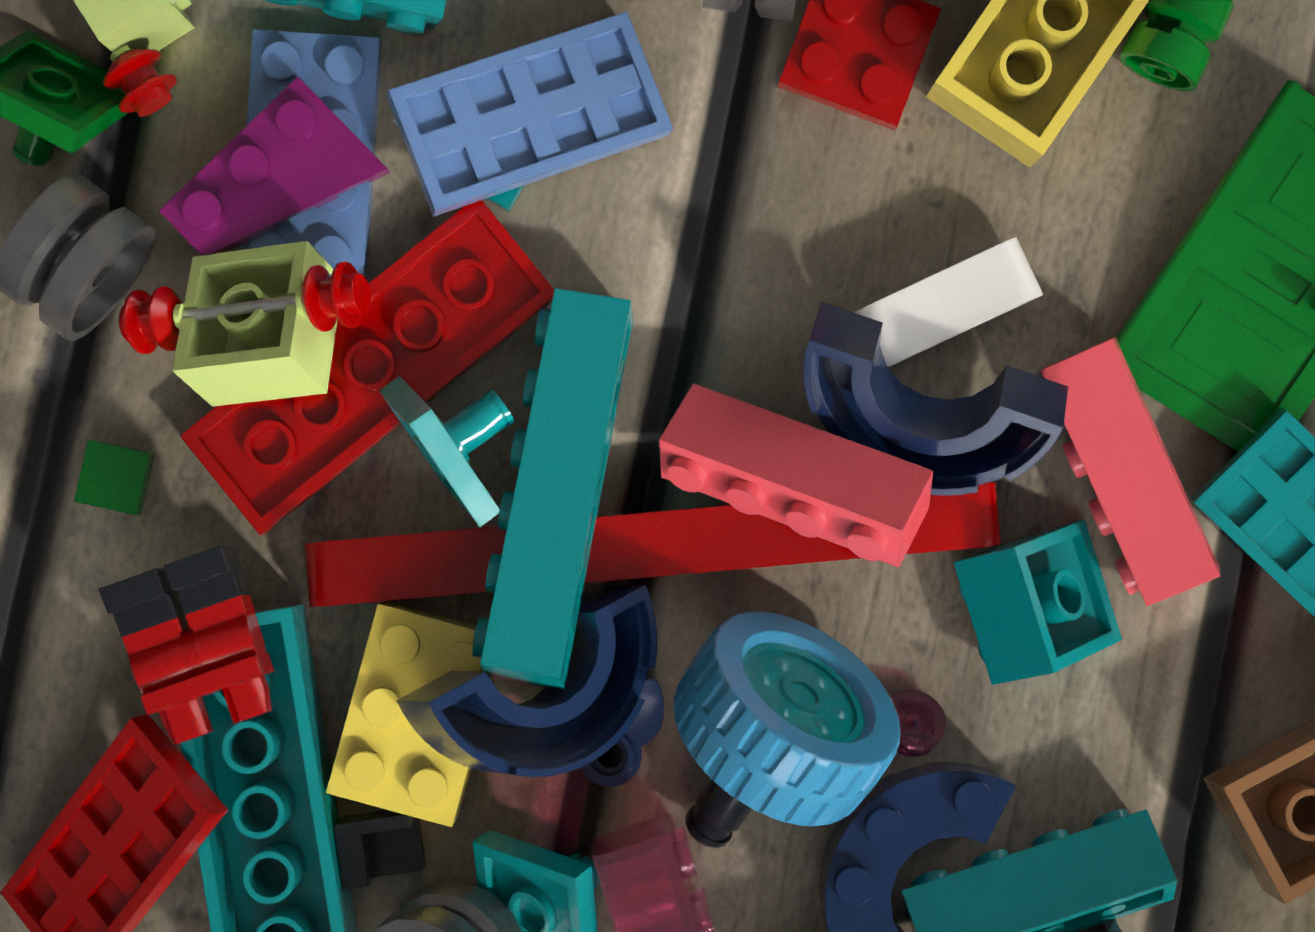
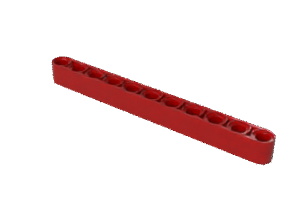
(620, 549)

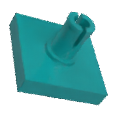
(449, 442)
(537, 884)

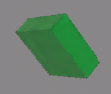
(114, 477)

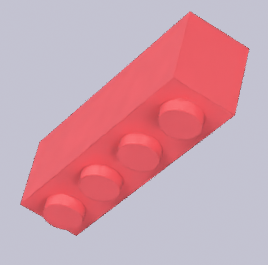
(795, 475)
(1131, 476)

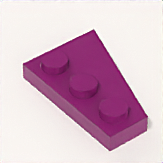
(274, 169)

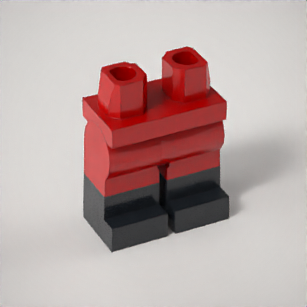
(191, 636)

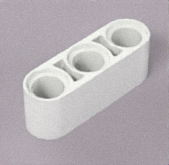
(953, 301)

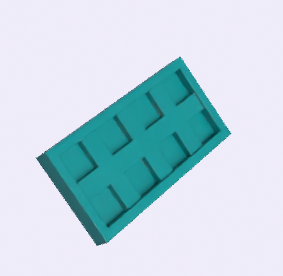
(1268, 503)

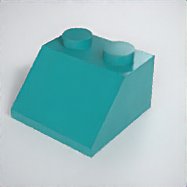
(1038, 603)

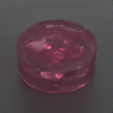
(920, 722)

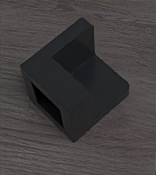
(377, 846)

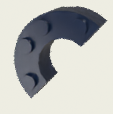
(960, 439)
(558, 728)
(891, 824)

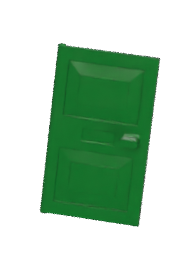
(1234, 306)

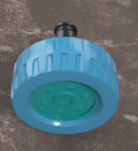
(781, 726)

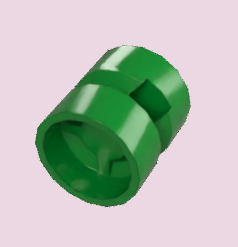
(1173, 41)

